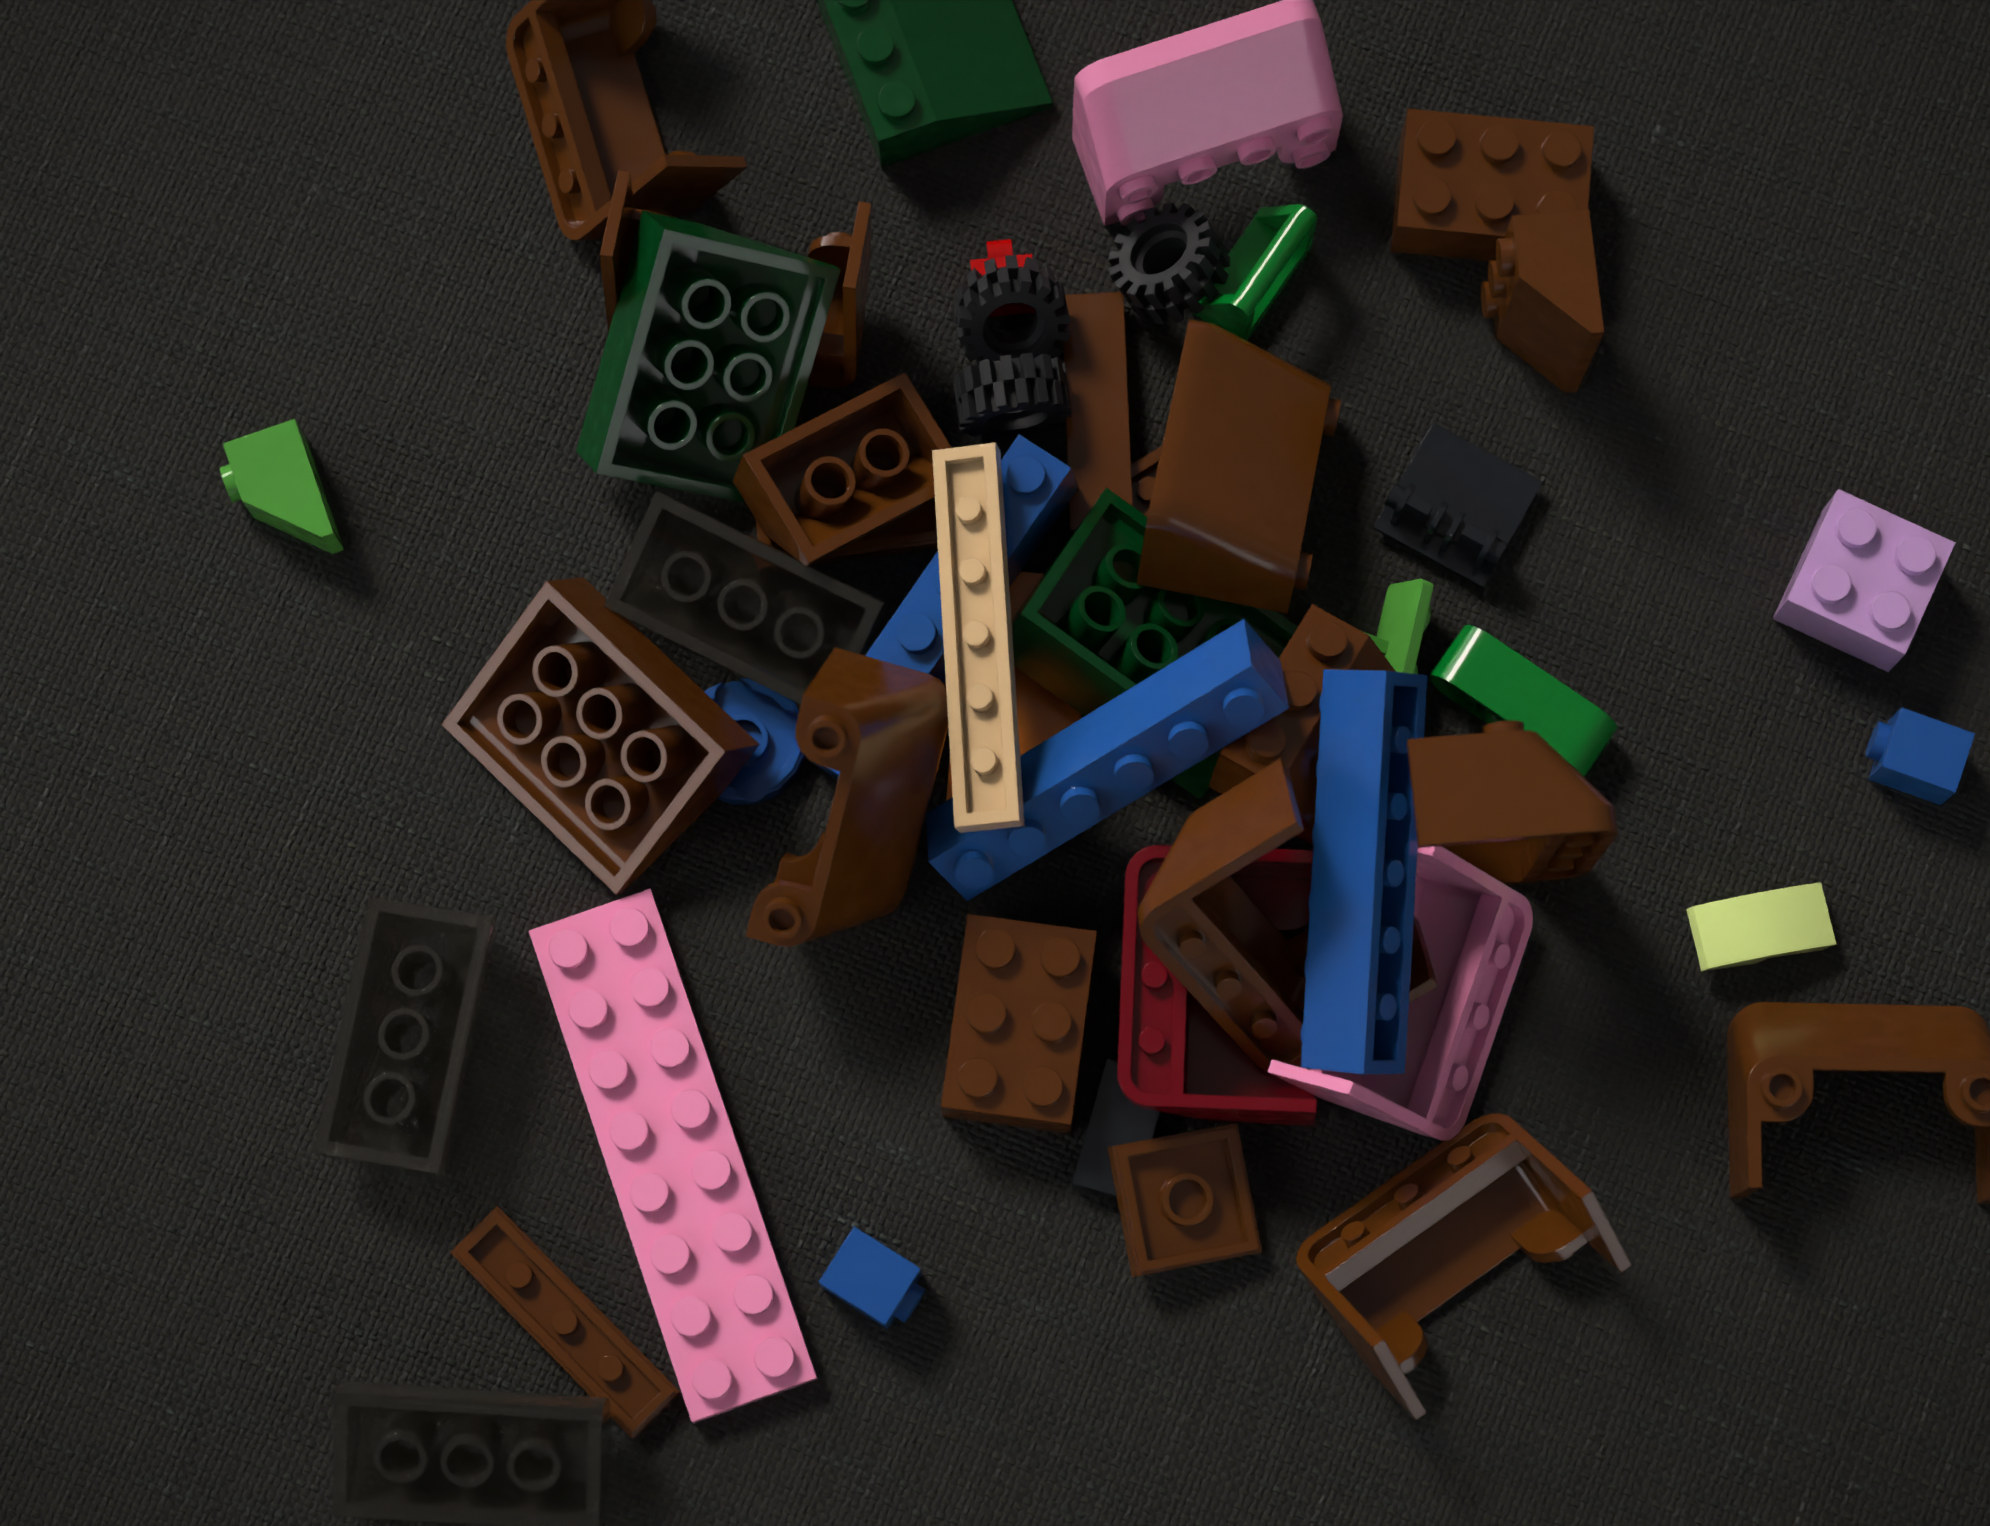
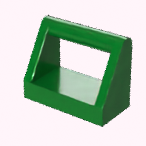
(1260, 267)

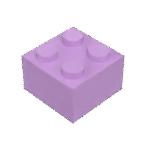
(1864, 580)

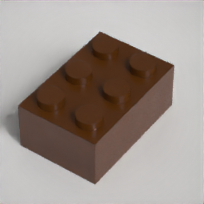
(1473, 172)
(1018, 1023)

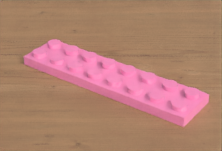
(672, 1156)

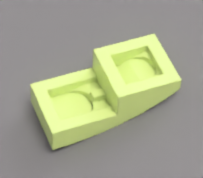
(1761, 926)

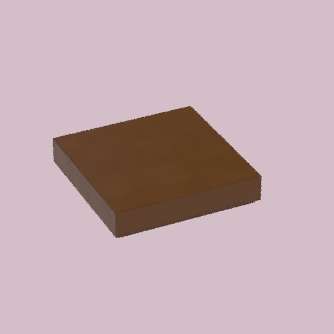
(1184, 1200)

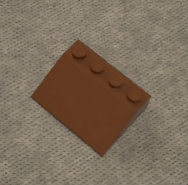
(598, 732)

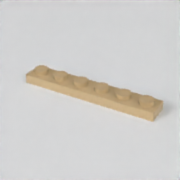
(977, 638)

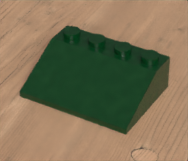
(933, 69)
(703, 356)
(1099, 633)

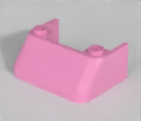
(1475, 946)

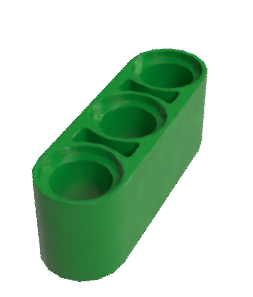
(1506, 686)

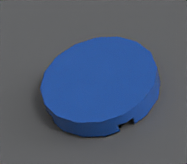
(778, 756)

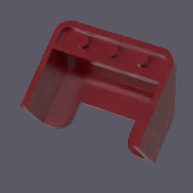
(1169, 1045)

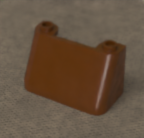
(1235, 474)
(886, 739)

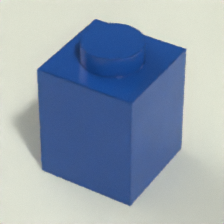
(1919, 755)
(873, 1279)

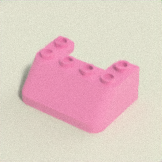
(1205, 103)

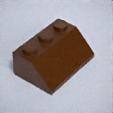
(1547, 294)
(844, 471)
(1294, 734)

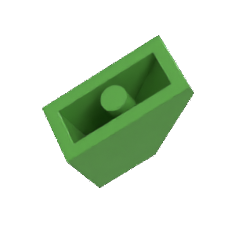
(281, 484)

